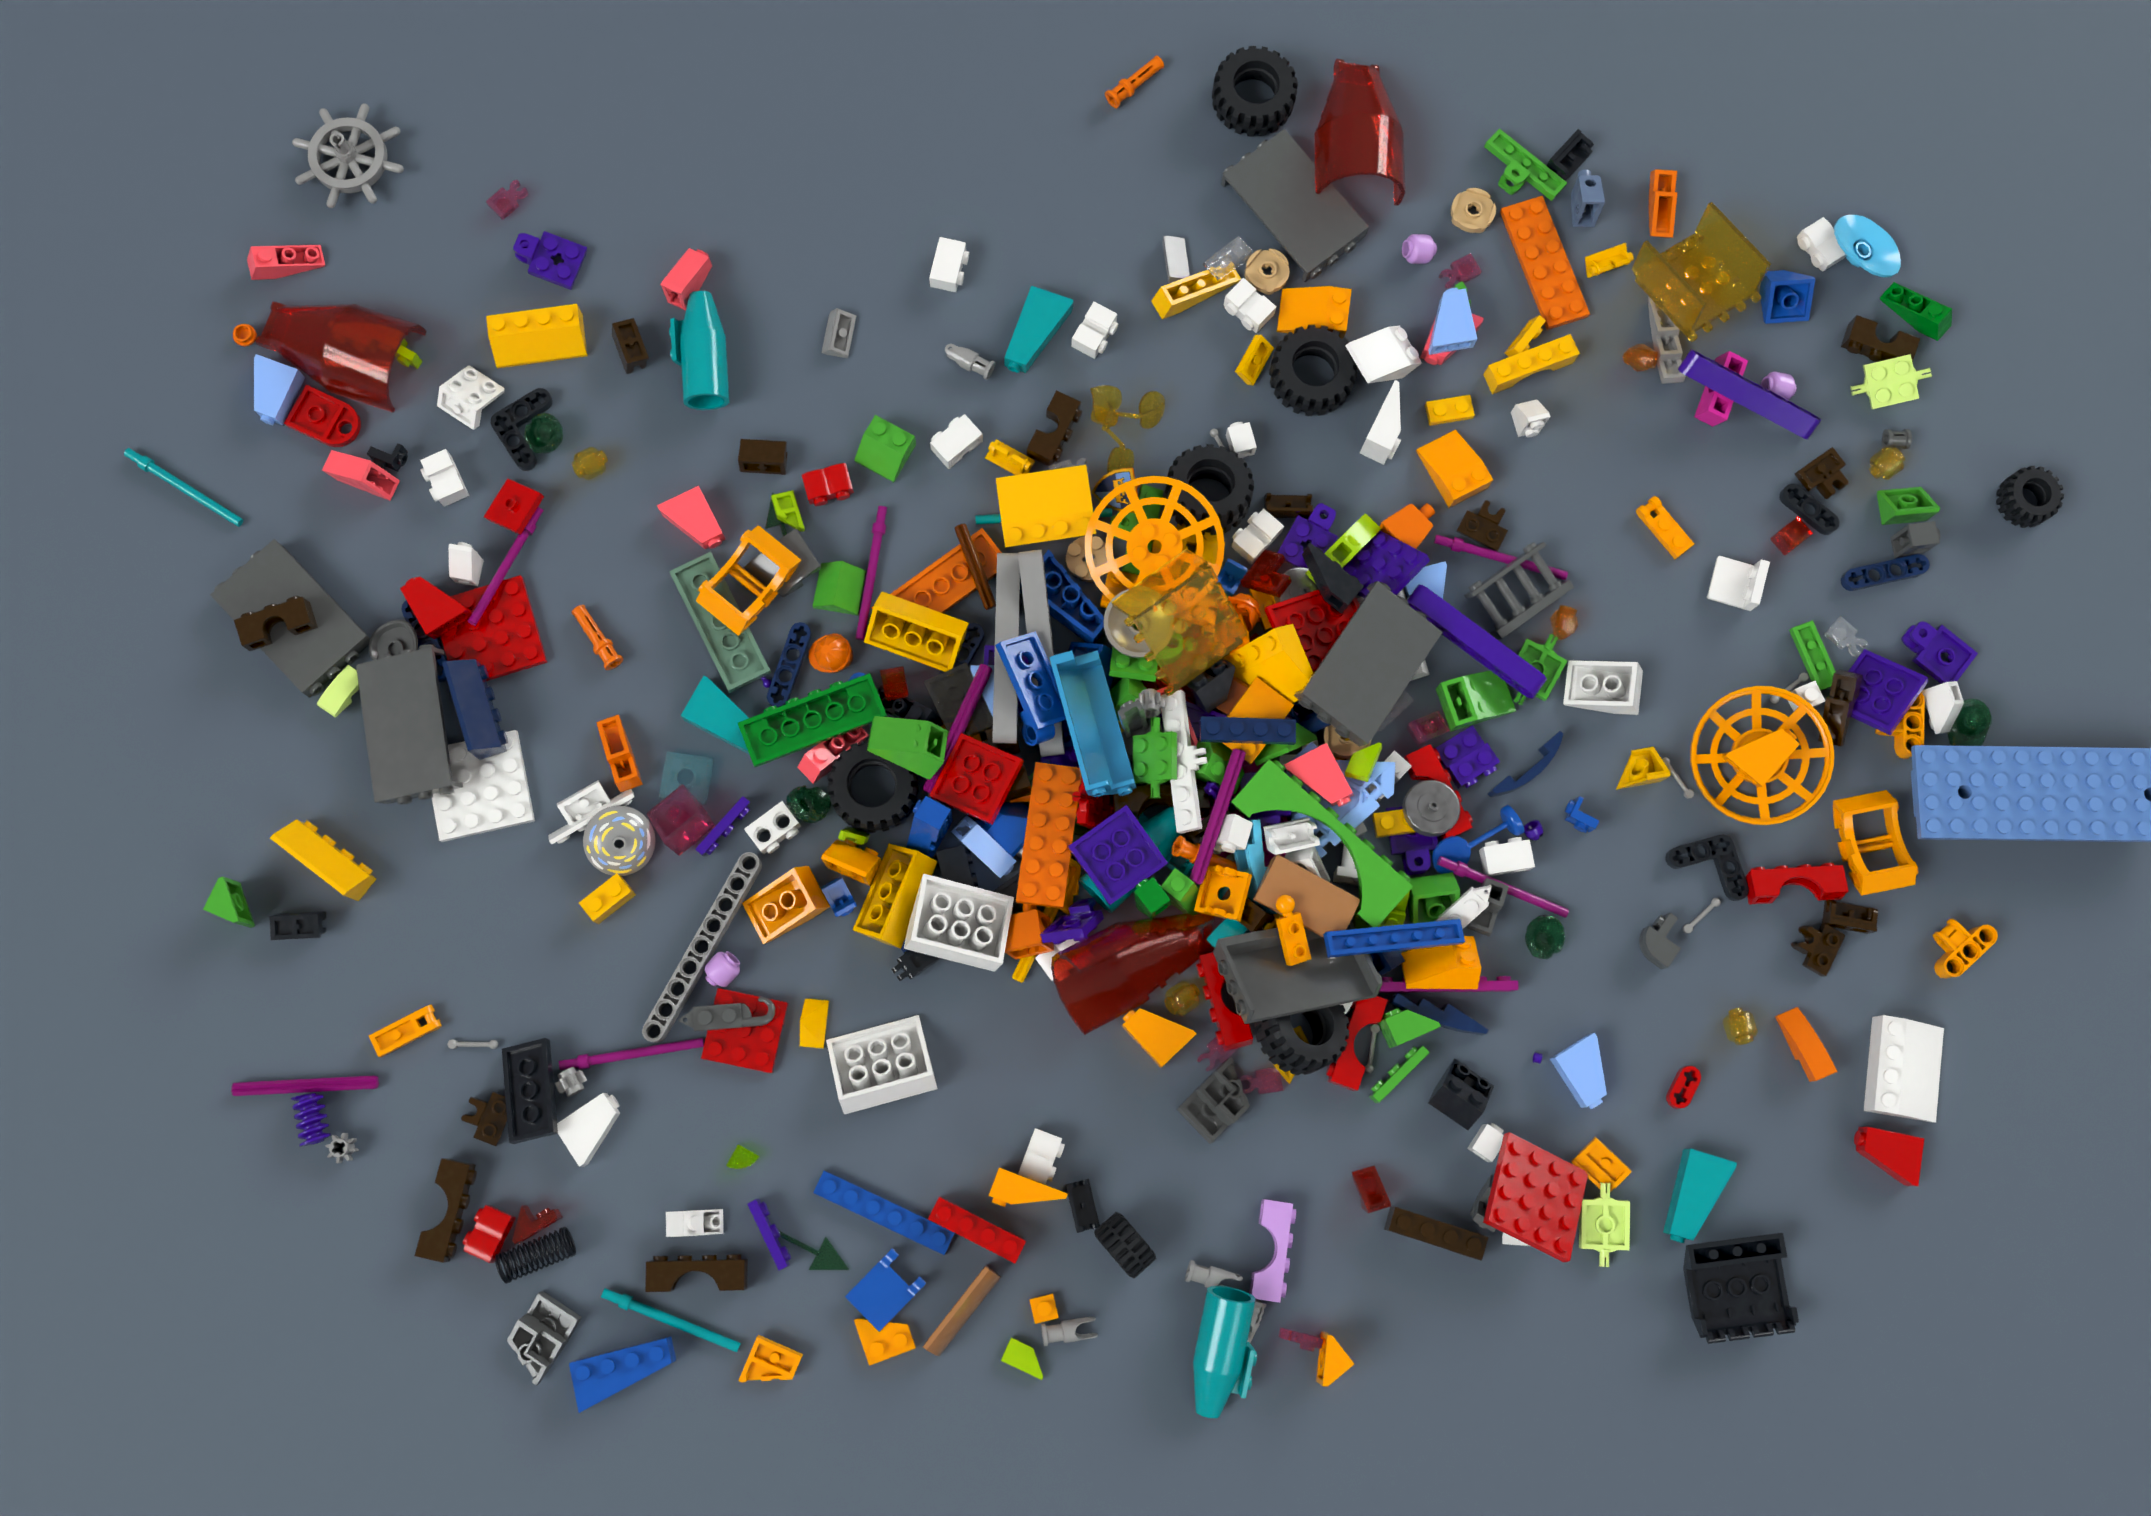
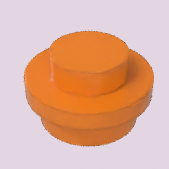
(244, 335)

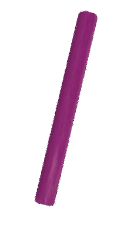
(963, 717)
(1217, 816)
(305, 1085)

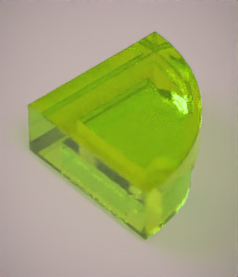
(742, 1158)

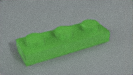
(1813, 654)
(1398, 1073)

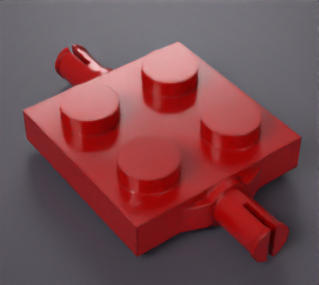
(1091, 809)

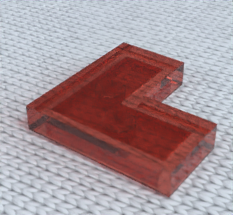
(1264, 575)

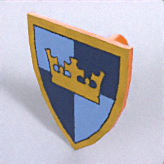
(1111, 481)

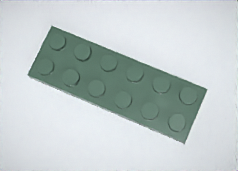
(735, 656)

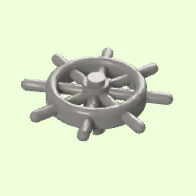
(347, 155)

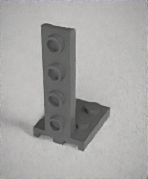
(1133, 723)

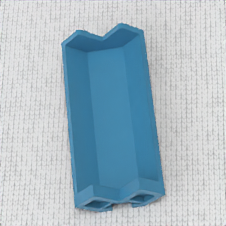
(1093, 724)

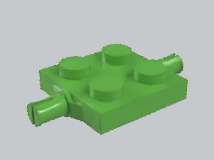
(1544, 660)
(1155, 757)

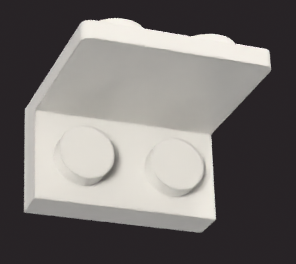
(467, 395)
(1738, 582)

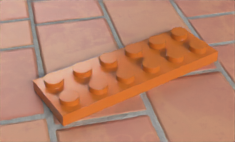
(1544, 262)
(949, 577)
(1048, 835)

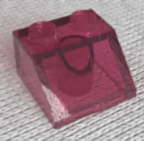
(680, 820)

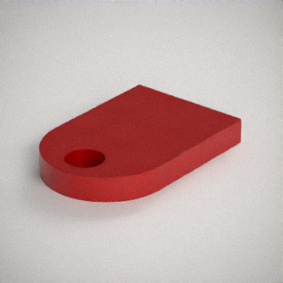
(323, 418)

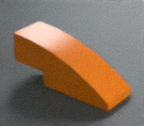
(1662, 203)
(619, 753)
(1805, 1045)

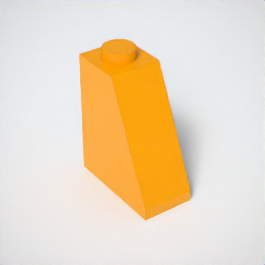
(1763, 756)
(1156, 1035)

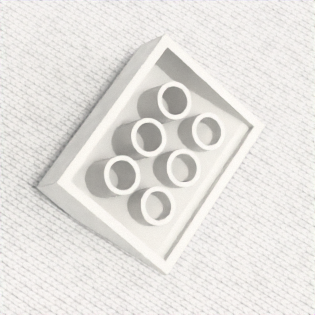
(959, 923)
(881, 1064)
(1903, 1068)

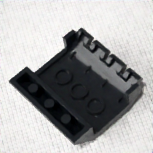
(1738, 1288)

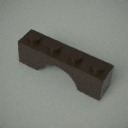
(1140, 799)
(455, 1180)
(1436, 1233)
(728, 1273)

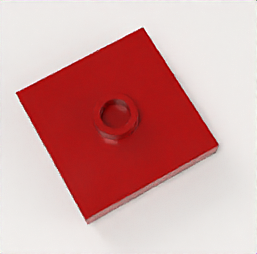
(514, 506)

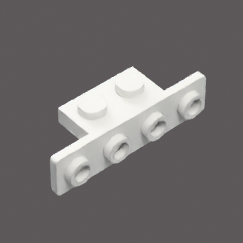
(582, 806)

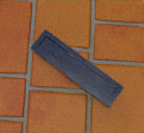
(1248, 730)

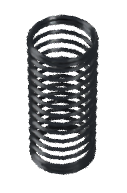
(564, 1235)

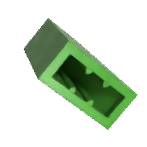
(1181, 891)

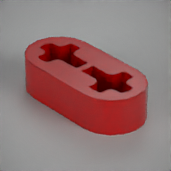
(1688, 1090)

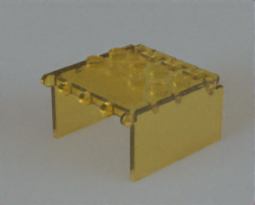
(1702, 274)
(1182, 619)

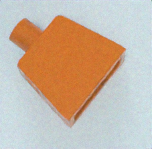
(1409, 524)
(1025, 931)

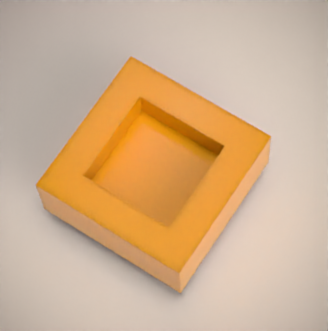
(1043, 1308)

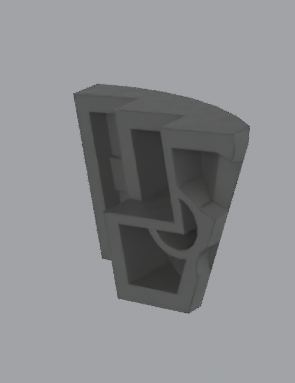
(764, 569)
(1216, 1102)
(542, 1334)

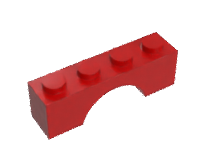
(1427, 767)
(1824, 881)
(1231, 1031)
(1347, 1069)
(977, 1230)

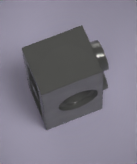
(1915, 539)

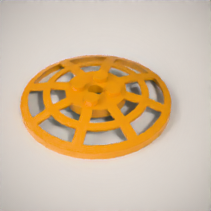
(1149, 530)
(1756, 732)

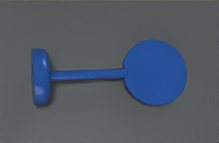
(1458, 849)

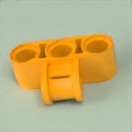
(1905, 734)
(1952, 941)

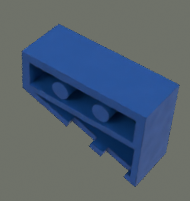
(929, 826)

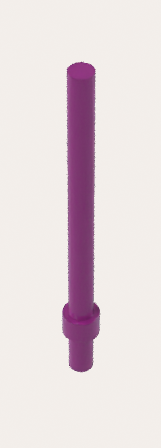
(878, 531)
(1458, 545)
(504, 567)
(1462, 869)
(584, 1061)

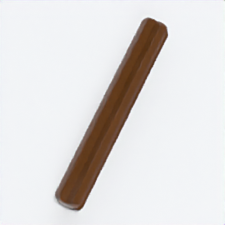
(975, 566)

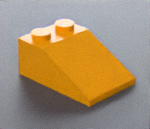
(1315, 307)
(1454, 468)
(1258, 702)
(852, 861)
(786, 904)
(1443, 967)
(1018, 1189)

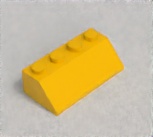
(537, 335)
(915, 632)
(325, 859)
(893, 895)

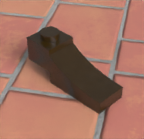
(1840, 704)

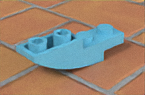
(1252, 861)

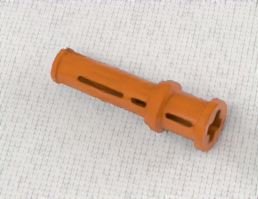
(1127, 87)
(602, 645)
(1189, 851)

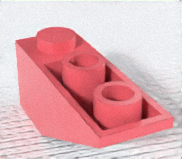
(282, 261)
(819, 759)

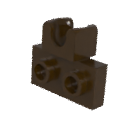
(1824, 473)
(1483, 527)
(1820, 947)
(490, 1118)

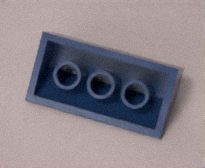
(475, 707)

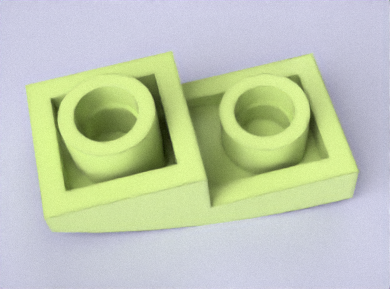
(339, 692)

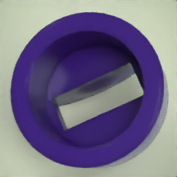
(1533, 830)

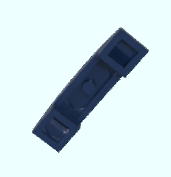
(1548, 750)

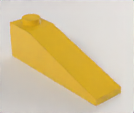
(1190, 291)

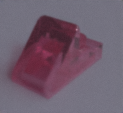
(1427, 728)

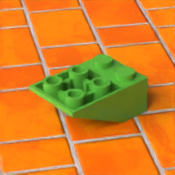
(1474, 699)
(909, 744)

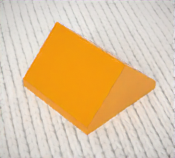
(1331, 1360)

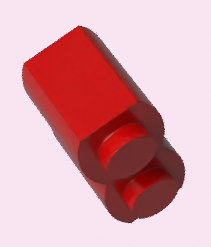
(827, 484)
(489, 1233)

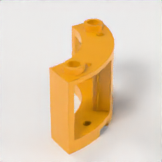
(725, 611)
(1850, 849)

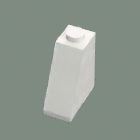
(588, 1127)

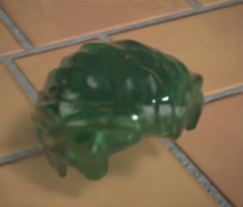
(544, 433)
(808, 803)
(1545, 936)

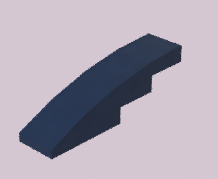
(1448, 1016)

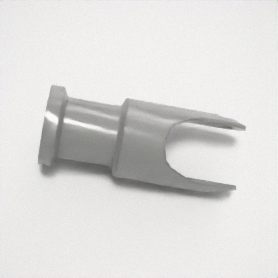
(970, 360)
(1209, 1276)
(1065, 1331)

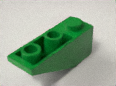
(1918, 311)
(1151, 898)

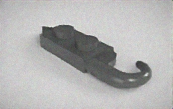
(727, 1016)

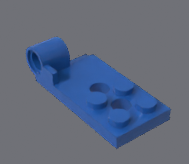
(1041, 702)

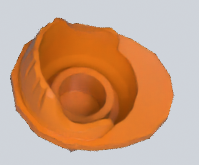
(1248, 607)
(831, 653)

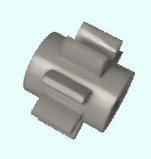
(1151, 702)
(570, 1081)
(348, 1149)

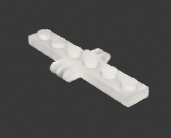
(1185, 787)

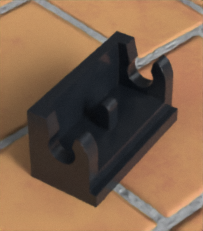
(1571, 155)
(297, 925)
(1082, 1205)

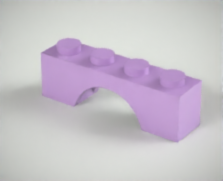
(1268, 1282)

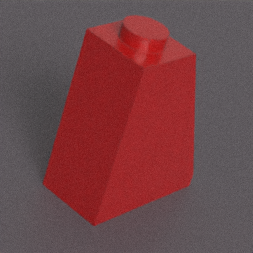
(433, 607)
(1892, 1152)

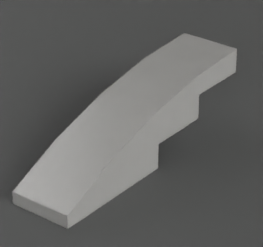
(1666, 343)

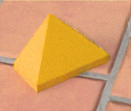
(813, 1023)

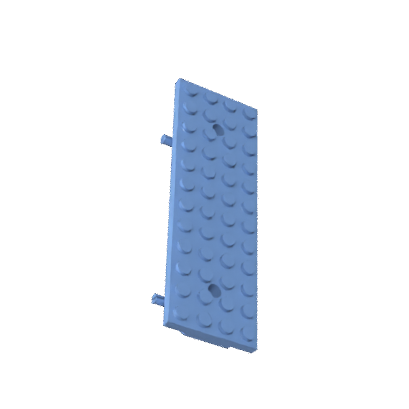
(2032, 793)

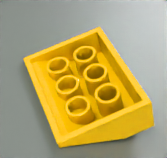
(1044, 505)
(1274, 659)

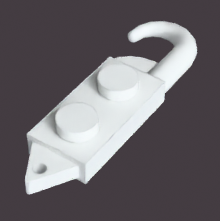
(1467, 906)

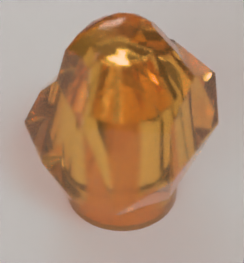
(1641, 357)
(1564, 622)

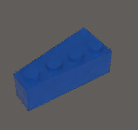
(1069, 603)
(613, 1371)

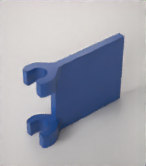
(883, 1292)

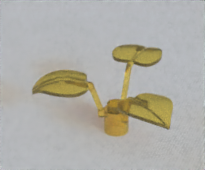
(1105, 402)

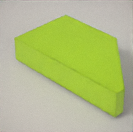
(787, 509)
(1363, 762)
(854, 835)
(1022, 1357)

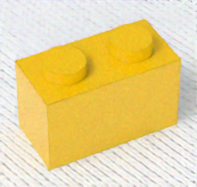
(607, 898)

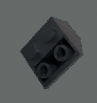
(1211, 686)
(1461, 1094)

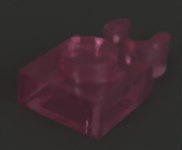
(504, 201)
(1462, 270)
(1216, 1052)
(1266, 1081)
(1306, 1341)

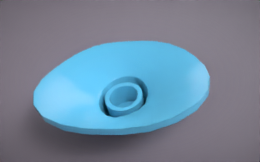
(1867, 245)

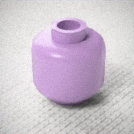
(1419, 249)
(1780, 384)
(722, 969)

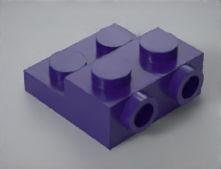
(1467, 757)

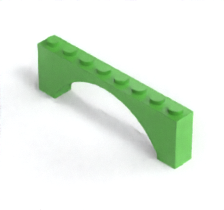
(1379, 883)

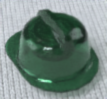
(1971, 724)

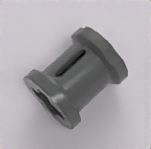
(1897, 438)

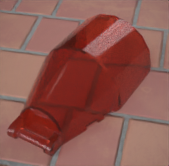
(1359, 130)
(339, 346)
(1126, 963)

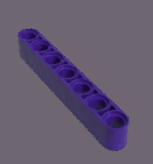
(1749, 394)
(1477, 642)

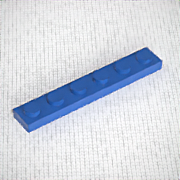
(1393, 938)
(884, 1212)

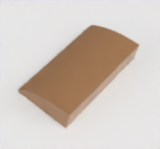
(1319, 902)
(962, 1311)

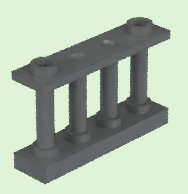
(1538, 600)

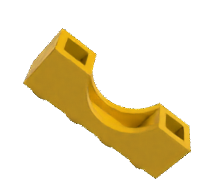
(1513, 369)

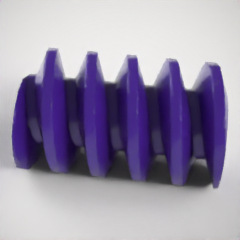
(310, 1119)

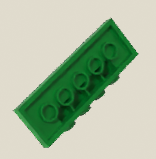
(811, 719)

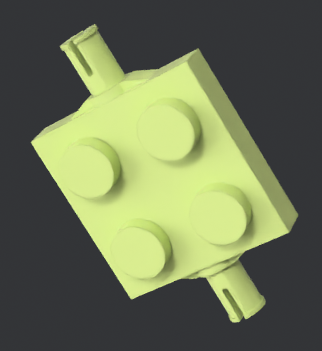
(1890, 381)
(1604, 1224)

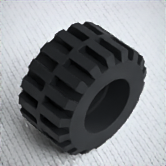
(2043, 487)
(1125, 1245)

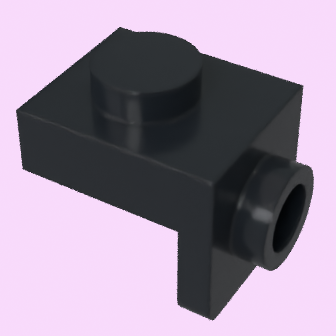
(385, 460)

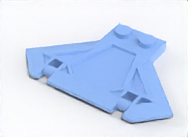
(1361, 804)

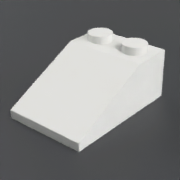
(1384, 355)
(1382, 438)
(1604, 686)

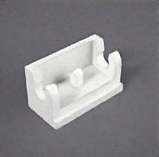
(1290, 836)

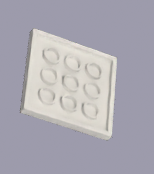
(492, 792)

